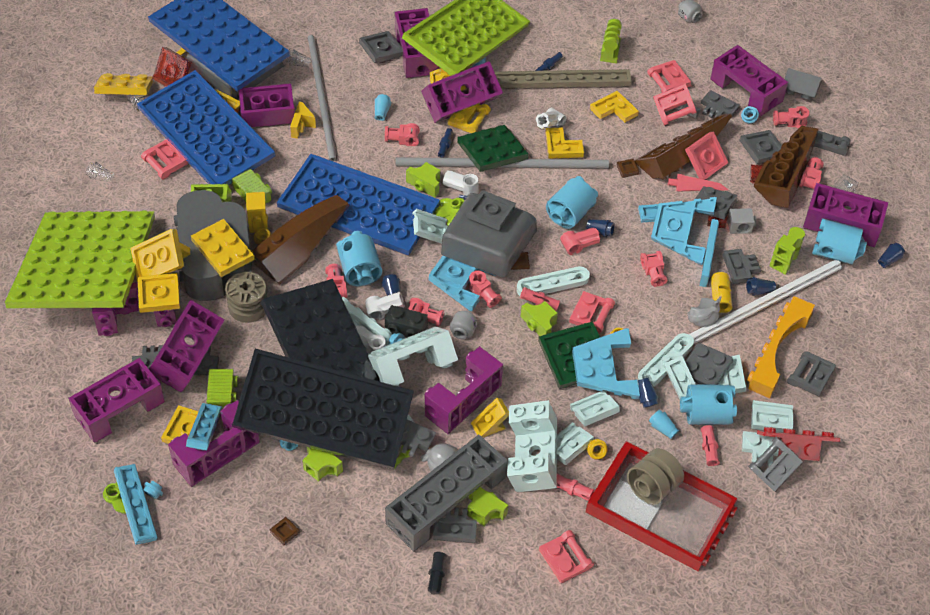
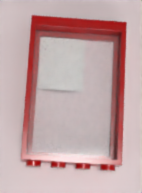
(679, 526)

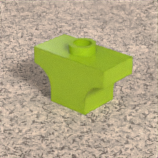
(424, 178)
(539, 317)
(321, 463)
(486, 507)

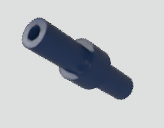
(550, 62)
(445, 142)

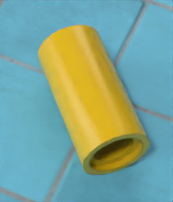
(721, 287)

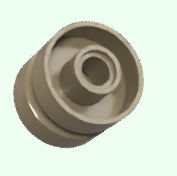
(655, 476)

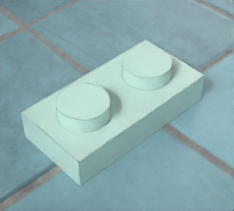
(679, 375)

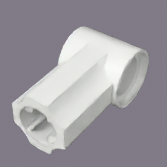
(550, 118)
(465, 183)
(378, 306)
(371, 341)

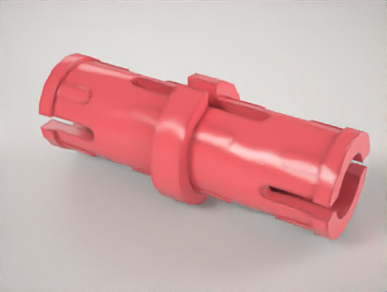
(538, 298)
(710, 445)
(574, 487)

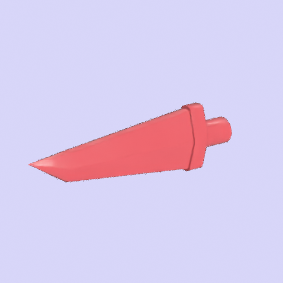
(687, 183)

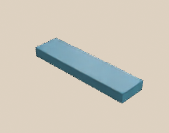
(709, 253)
(204, 426)
(135, 504)

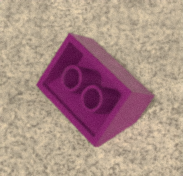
(267, 105)

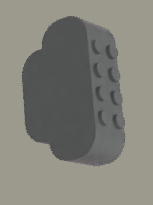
(195, 212)

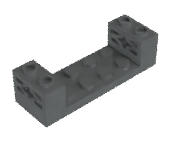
(444, 489)

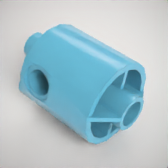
(571, 202)
(839, 242)
(359, 259)
(709, 404)

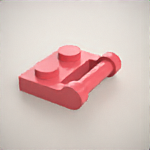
(672, 73)
(672, 99)
(168, 155)
(587, 307)
(559, 559)

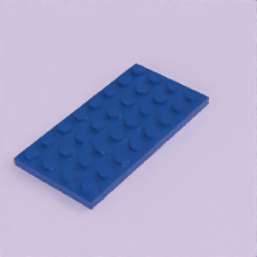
(220, 39)
(205, 129)
(374, 204)

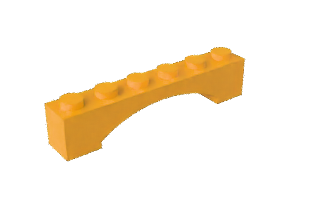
(765, 376)

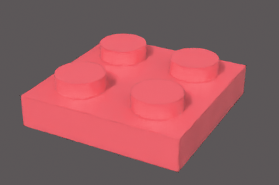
(706, 156)

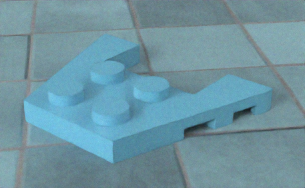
(674, 225)
(453, 278)
(596, 366)

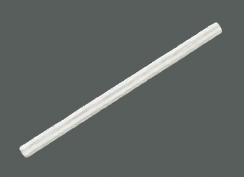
(766, 301)

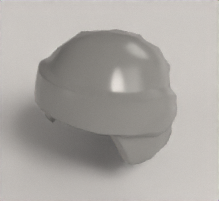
(705, 313)
(438, 454)

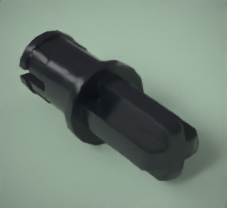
(436, 572)

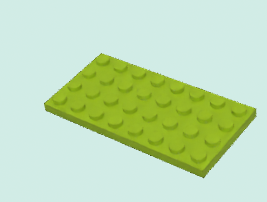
(465, 32)

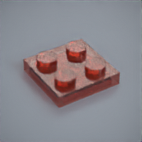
(170, 67)

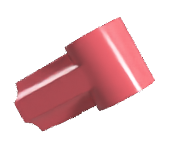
(575, 242)

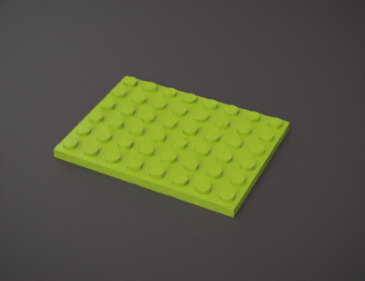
(80, 260)

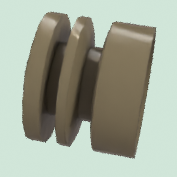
(244, 296)

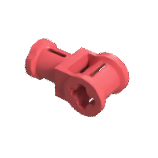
(792, 117)
(403, 134)
(812, 174)
(654, 267)
(338, 279)
(482, 287)
(433, 315)

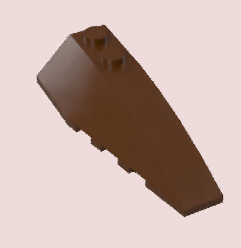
(673, 156)
(784, 171)
(295, 240)

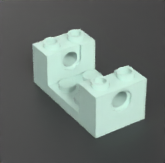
(434, 342)
(534, 429)

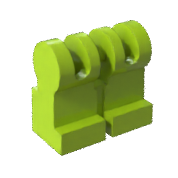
(611, 41)
(787, 250)

